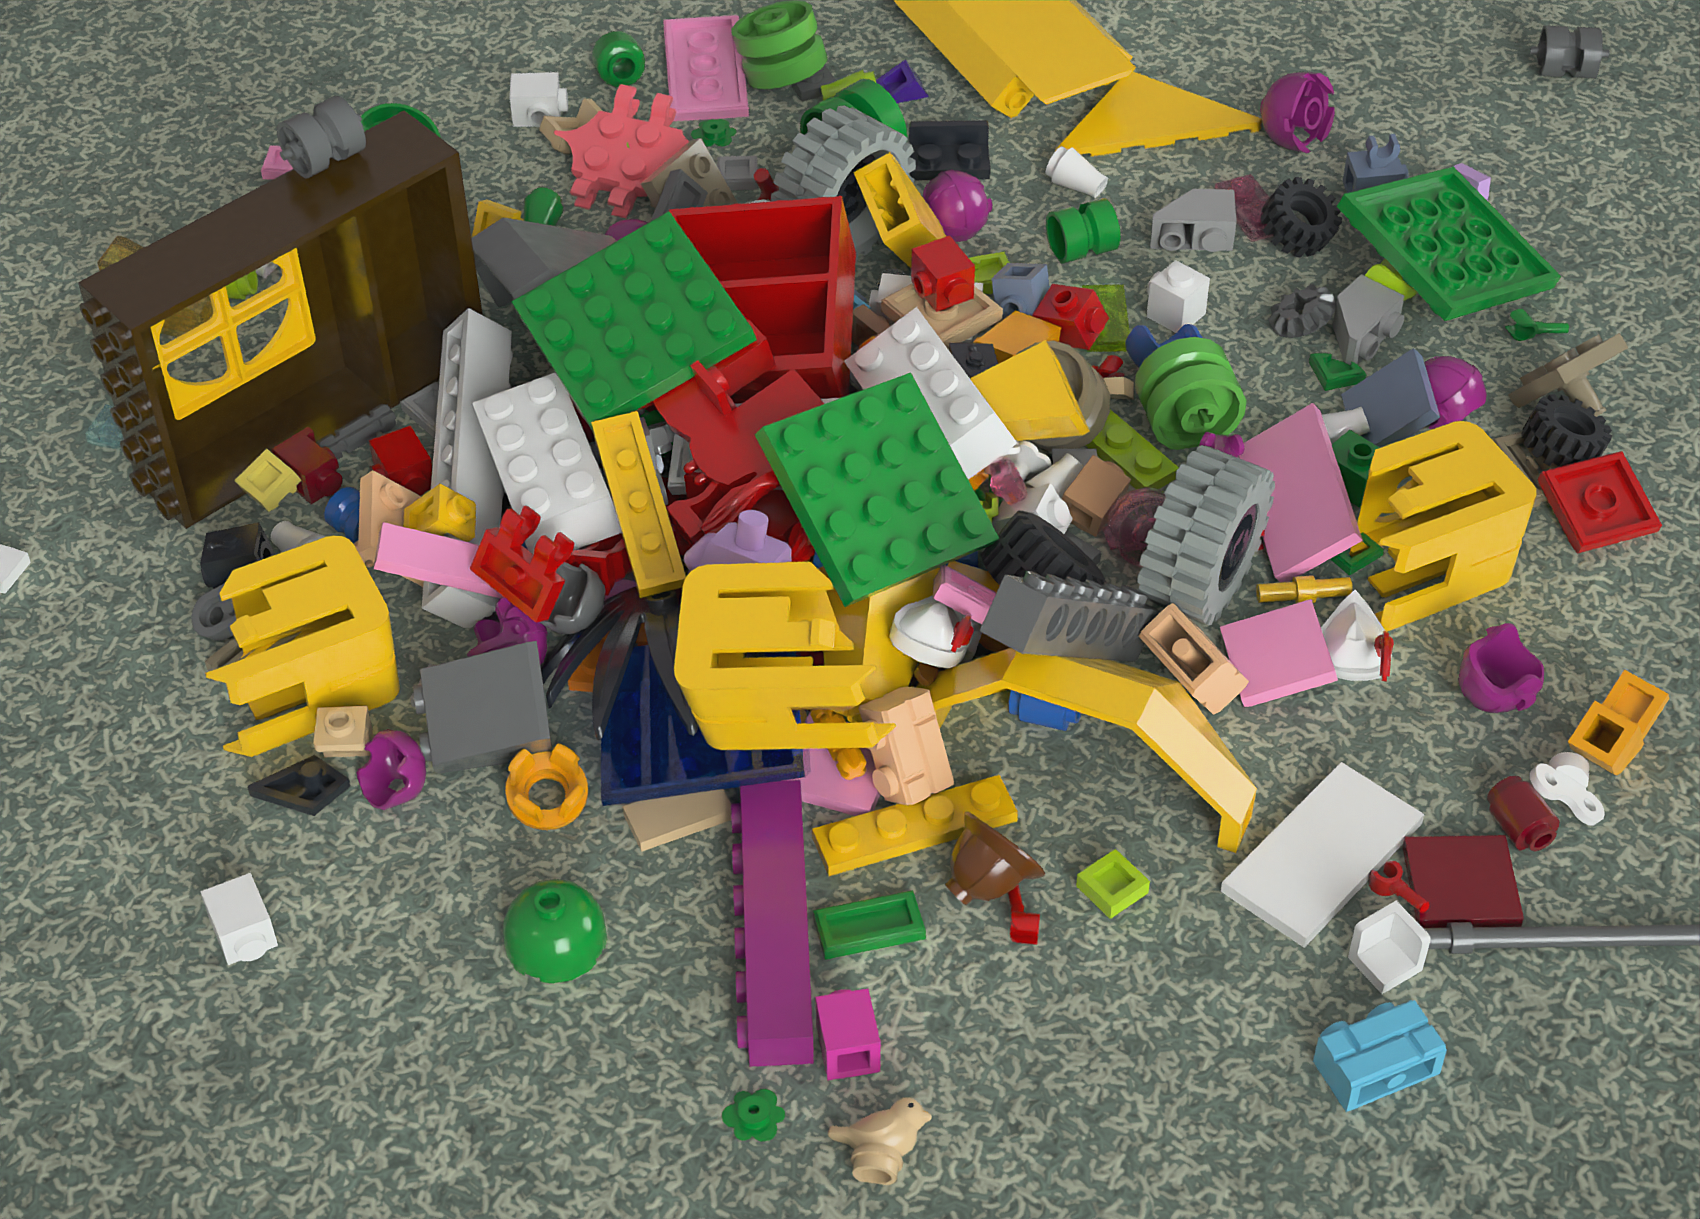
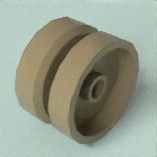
(1089, 392)

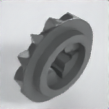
(1318, 309)

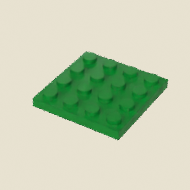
(1448, 243)
(633, 320)
(876, 488)

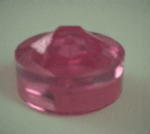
(1007, 481)

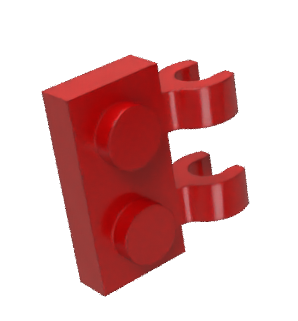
(515, 572)

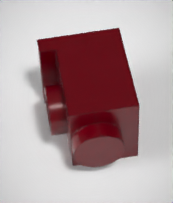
(312, 464)

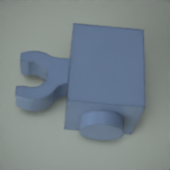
(1374, 166)

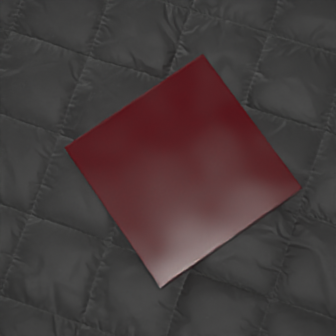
(1463, 880)

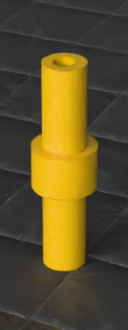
(1303, 589)

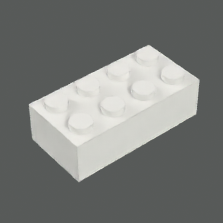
(956, 403)
(547, 461)

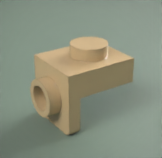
(552, 123)
(342, 731)

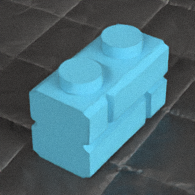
(1379, 1054)

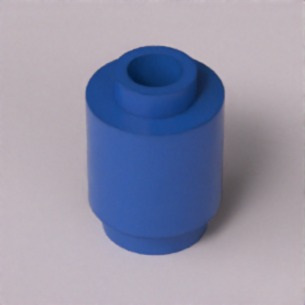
(1041, 712)

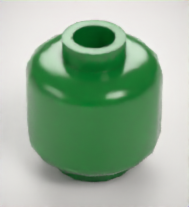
(618, 59)

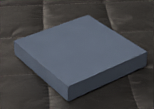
(1395, 400)

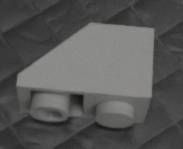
(1196, 222)
(1365, 317)

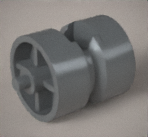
(1569, 51)
(330, 133)

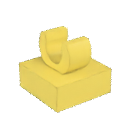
(268, 480)

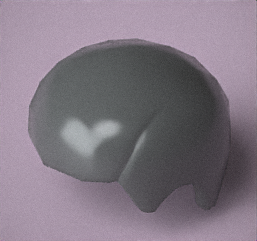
(578, 601)

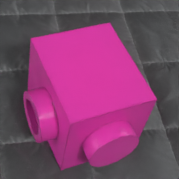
(848, 1034)

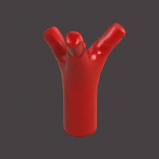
(765, 183)

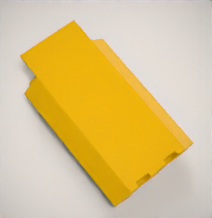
(1021, 47)

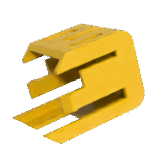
(1453, 519)
(335, 661)
(751, 700)

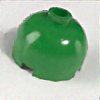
(554, 931)

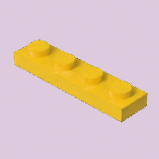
(639, 504)
(913, 827)

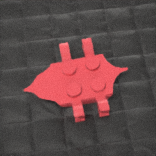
(607, 163)

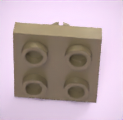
(697, 164)
(1569, 373)

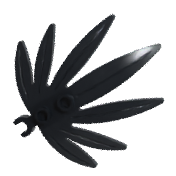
(624, 616)

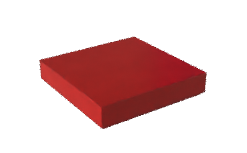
(1599, 502)

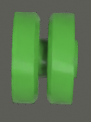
(779, 44)
(1189, 392)

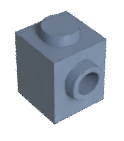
(1020, 287)

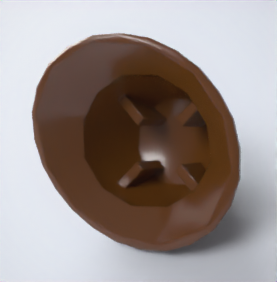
(987, 863)

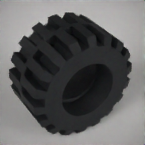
(1037, 547)

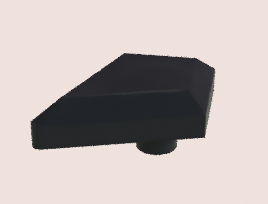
(302, 786)

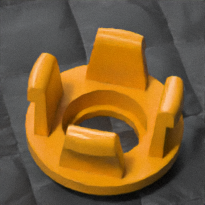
(555, 765)

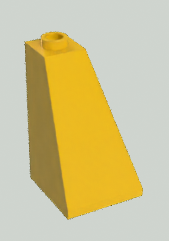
(869, 628)

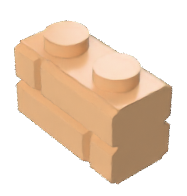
(1193, 659)
(912, 756)

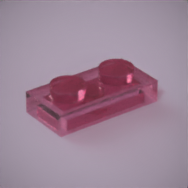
(1248, 204)

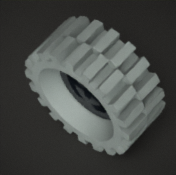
(826, 162)
(1206, 533)

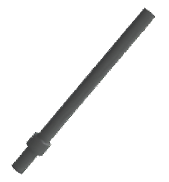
(1463, 938)

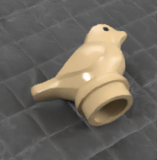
(882, 1140)

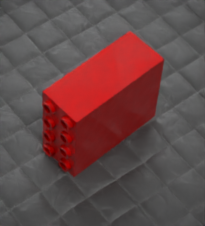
(791, 276)

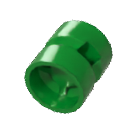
(1077, 231)

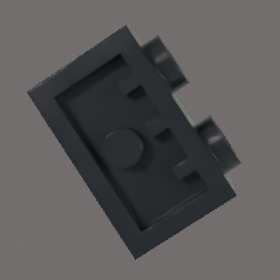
(949, 146)

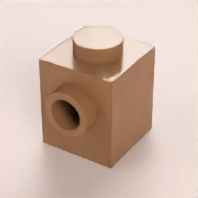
(1094, 493)

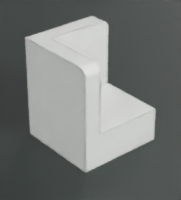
(1389, 947)

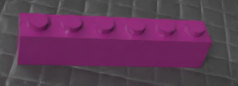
(775, 923)

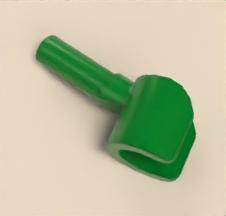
(1527, 328)

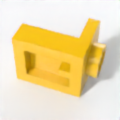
(441, 513)

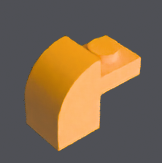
(1616, 728)

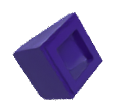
(903, 83)

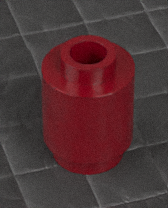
(1523, 814)

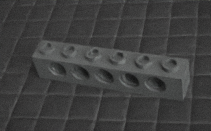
(1068, 617)

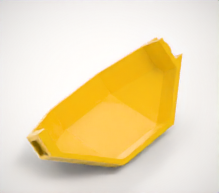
(1117, 693)

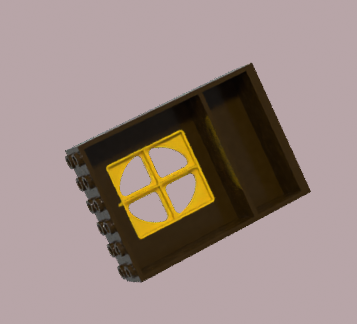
(371, 279)

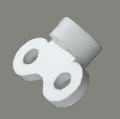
(1567, 781)

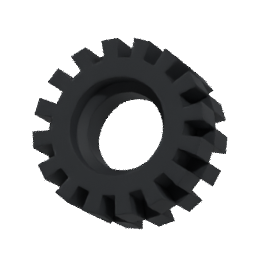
(1310, 203)
(1565, 431)

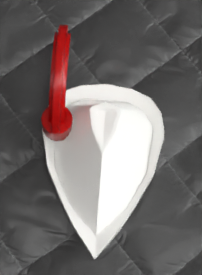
(931, 633)
(1357, 641)

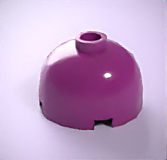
(1299, 102)

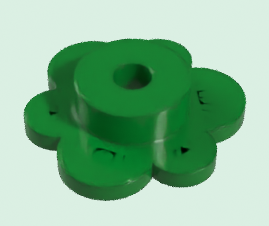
(714, 132)
(759, 1125)

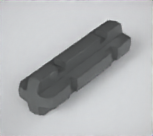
(359, 431)

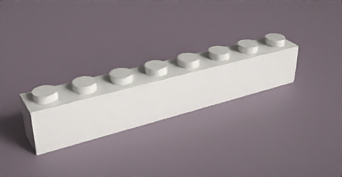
(472, 367)

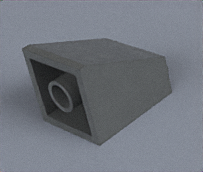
(483, 709)

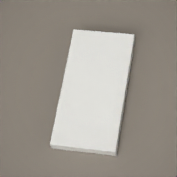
(1322, 854)

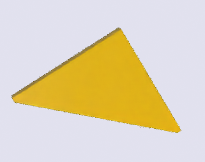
(1153, 115)

